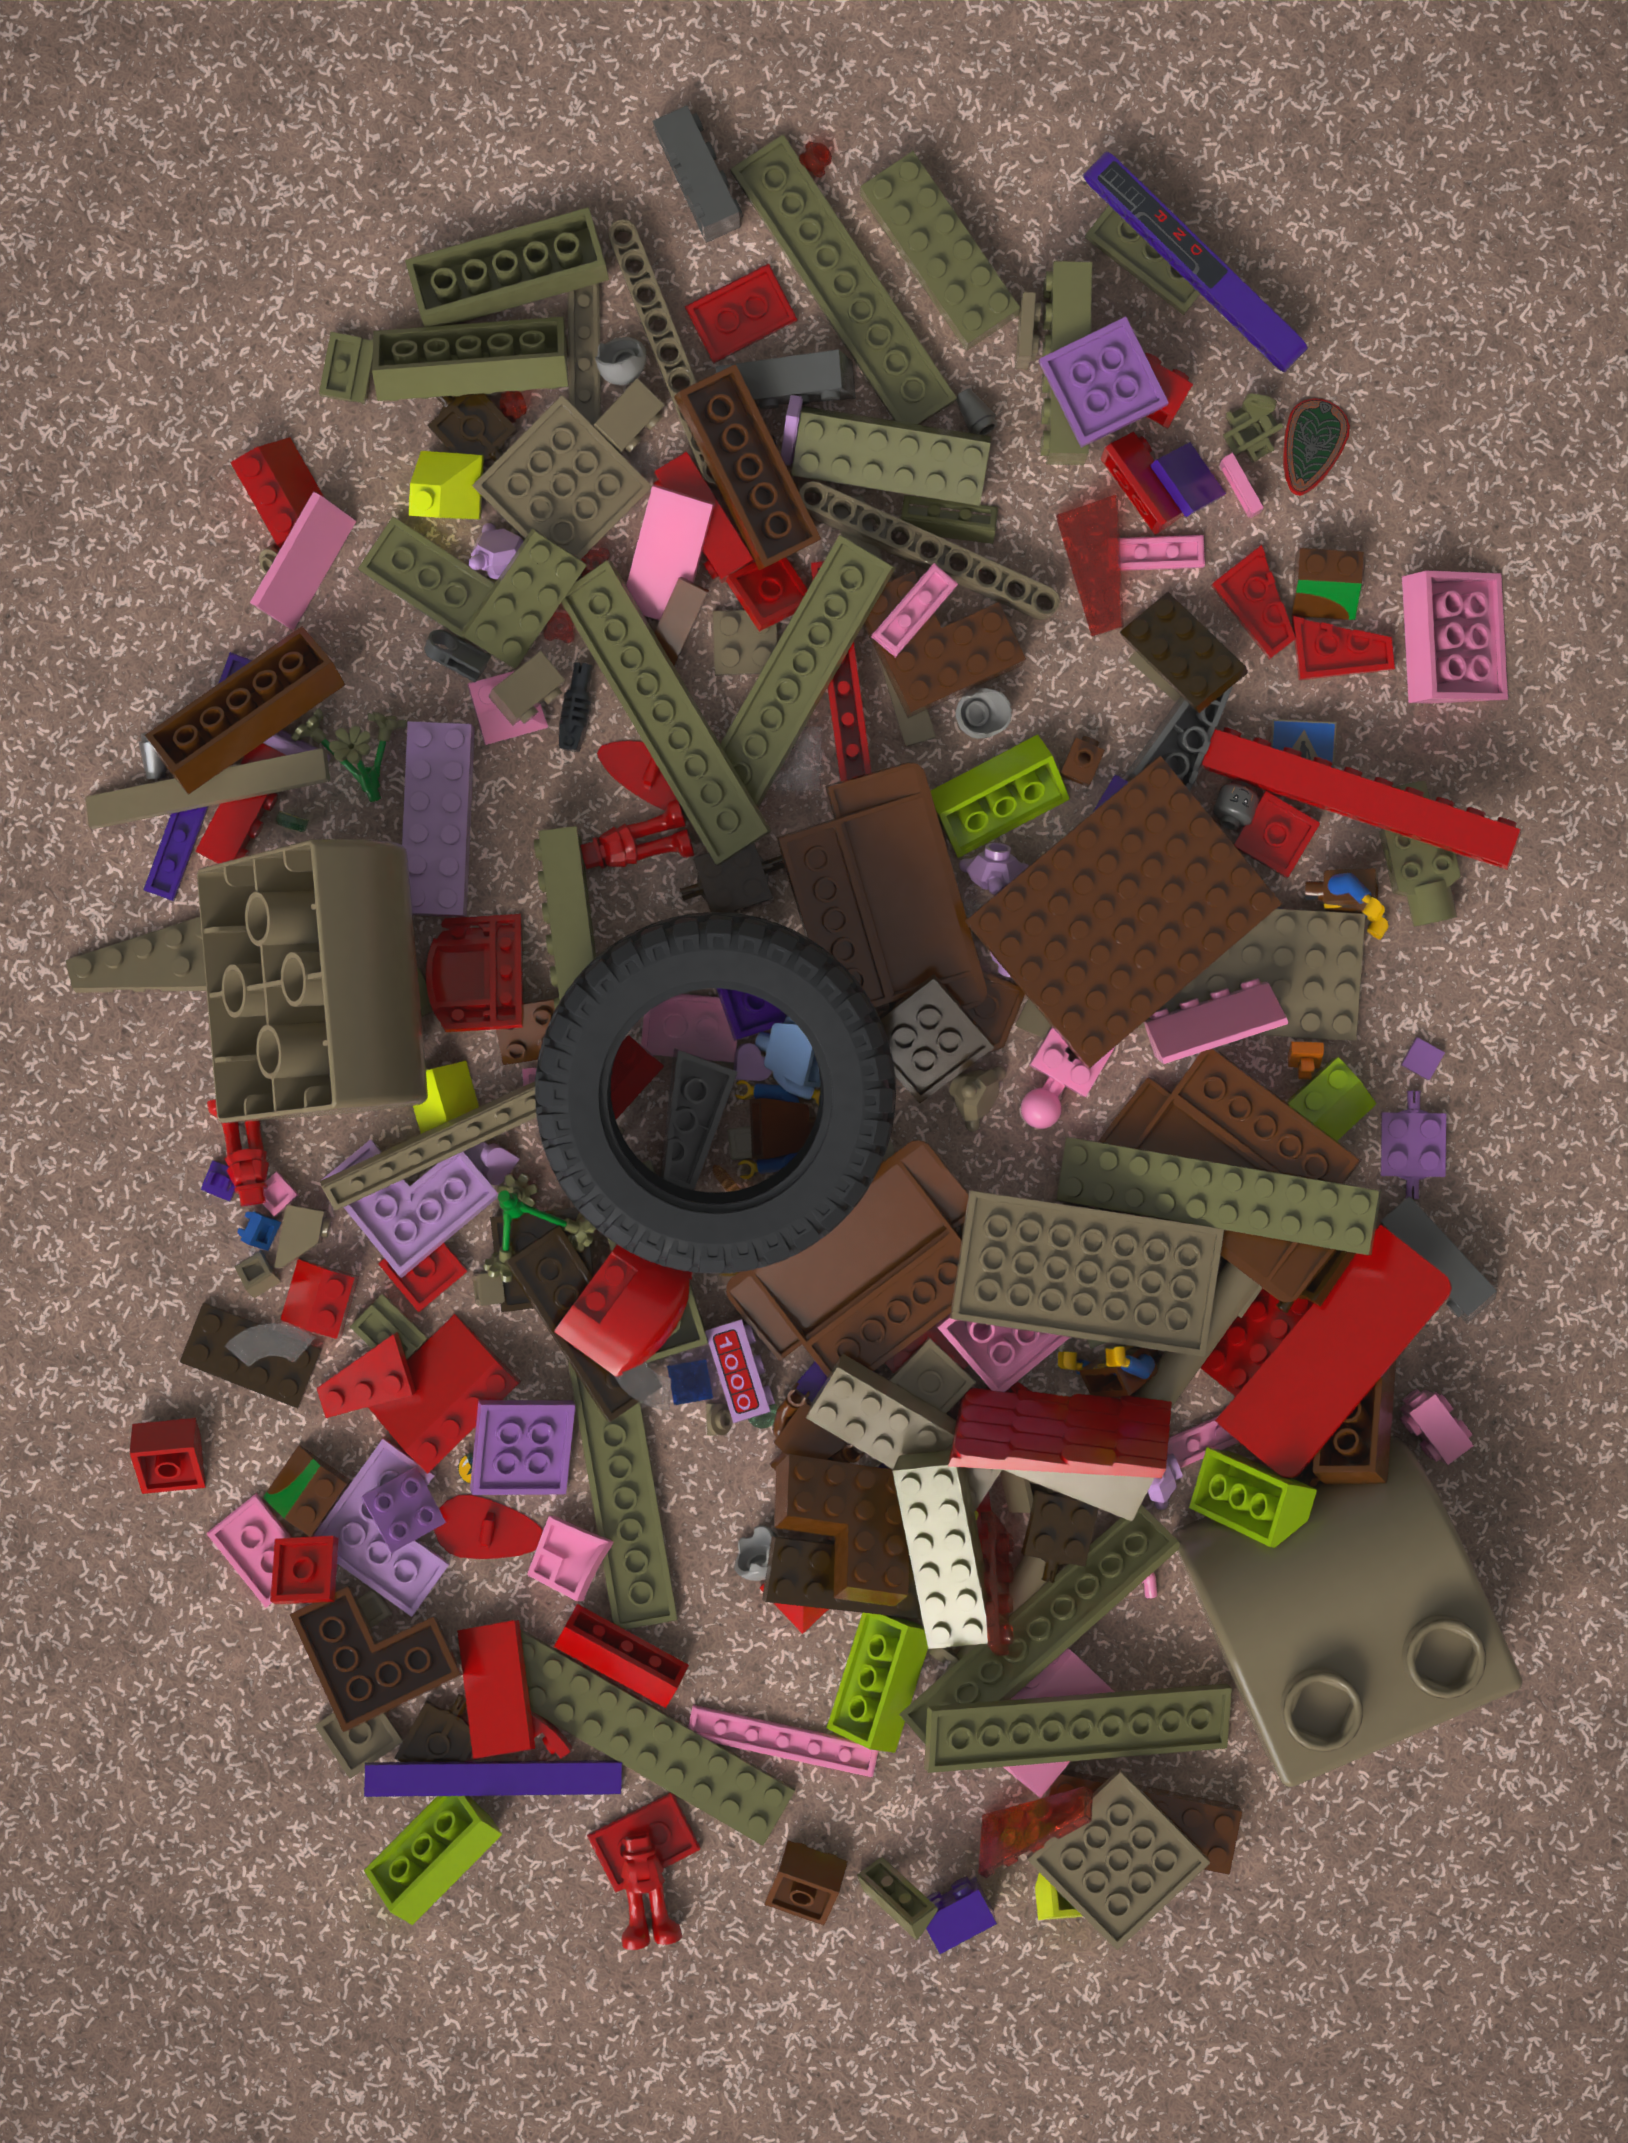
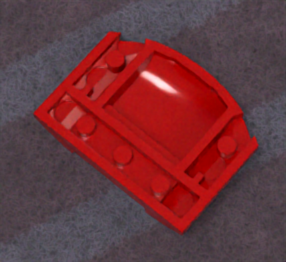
(477, 973)
(626, 1311)

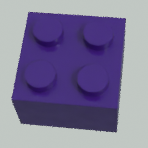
(960, 1914)

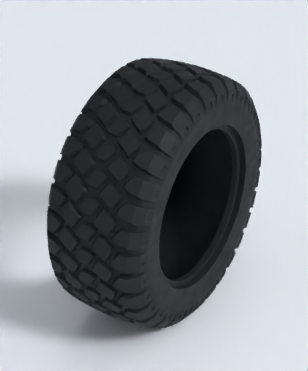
(690, 1226)

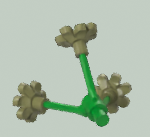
(354, 746)
(515, 1200)

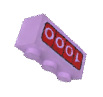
(739, 1370)

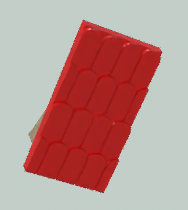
(1075, 1445)

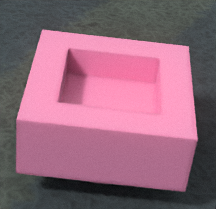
(278, 1194)

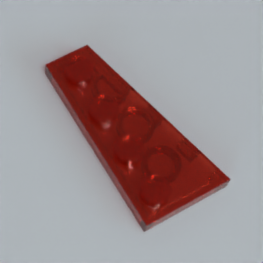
(1095, 560)
(997, 1584)
(1029, 1825)

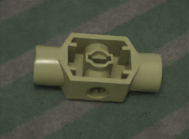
(1421, 872)

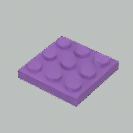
(1103, 382)
(522, 1447)

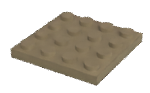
(563, 481)
(1121, 1862)

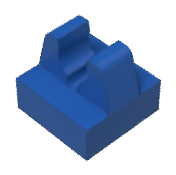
(259, 1231)

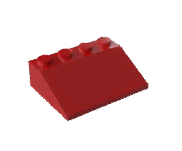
(449, 1380)

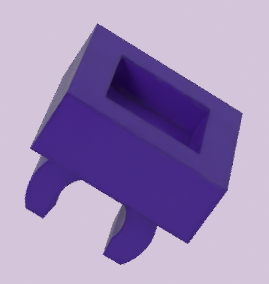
(218, 1182)

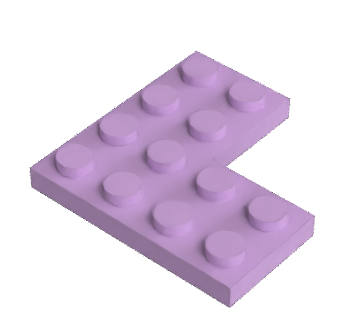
(417, 1219)
(398, 1576)

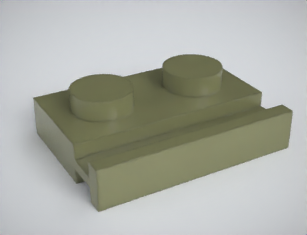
(347, 368)
(385, 1319)

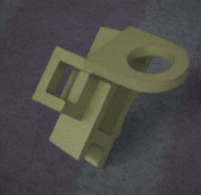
(1254, 409)

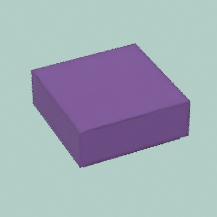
(1422, 1058)

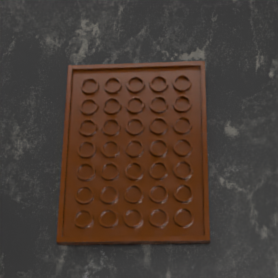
(1123, 912)

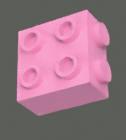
(1429, 1417)

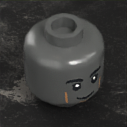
(1236, 804)

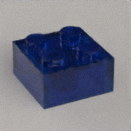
(690, 1381)

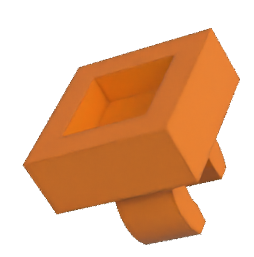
(1305, 1057)

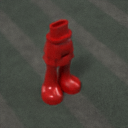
(618, 845)
(245, 1166)
(644, 1875)

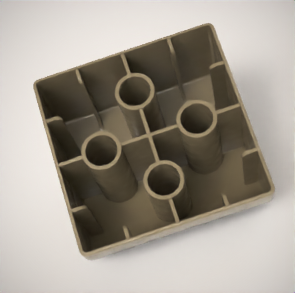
(312, 981)
(1352, 1622)

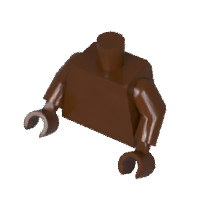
(803, 1437)

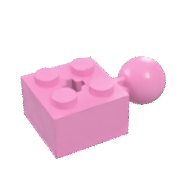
(1042, 1105)

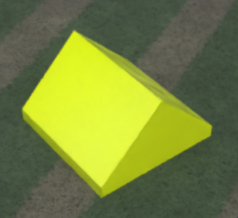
(449, 1096)

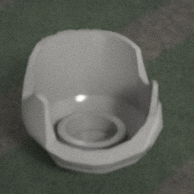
(621, 360)
(983, 713)
(754, 1554)

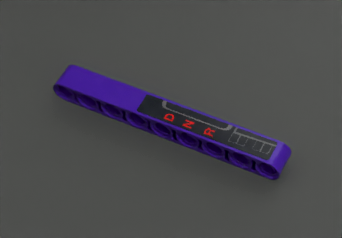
(1195, 261)

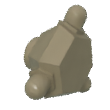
(976, 1094)

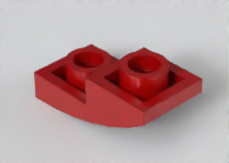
(554, 1739)

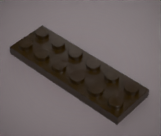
(553, 1281)
(803, 1575)

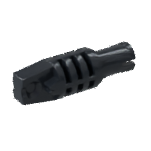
(576, 709)

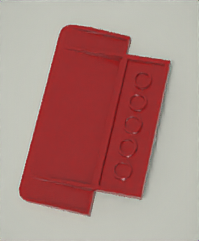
(1312, 1366)

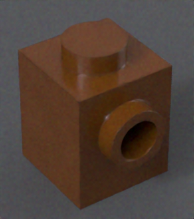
(1082, 761)

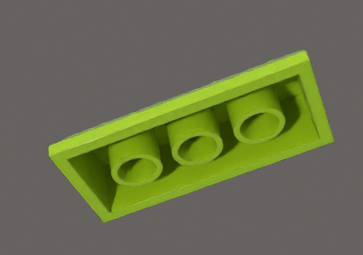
(999, 795)
(1333, 1099)
(1250, 1497)
(879, 1681)
(431, 1855)

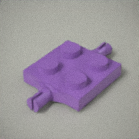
(1413, 1144)

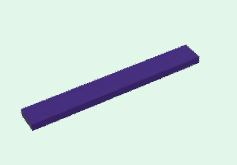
(181, 830)
(492, 1778)

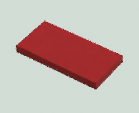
(496, 1689)

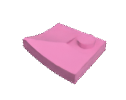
(491, 721)
(568, 1558)

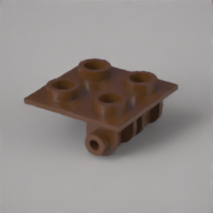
(524, 1043)

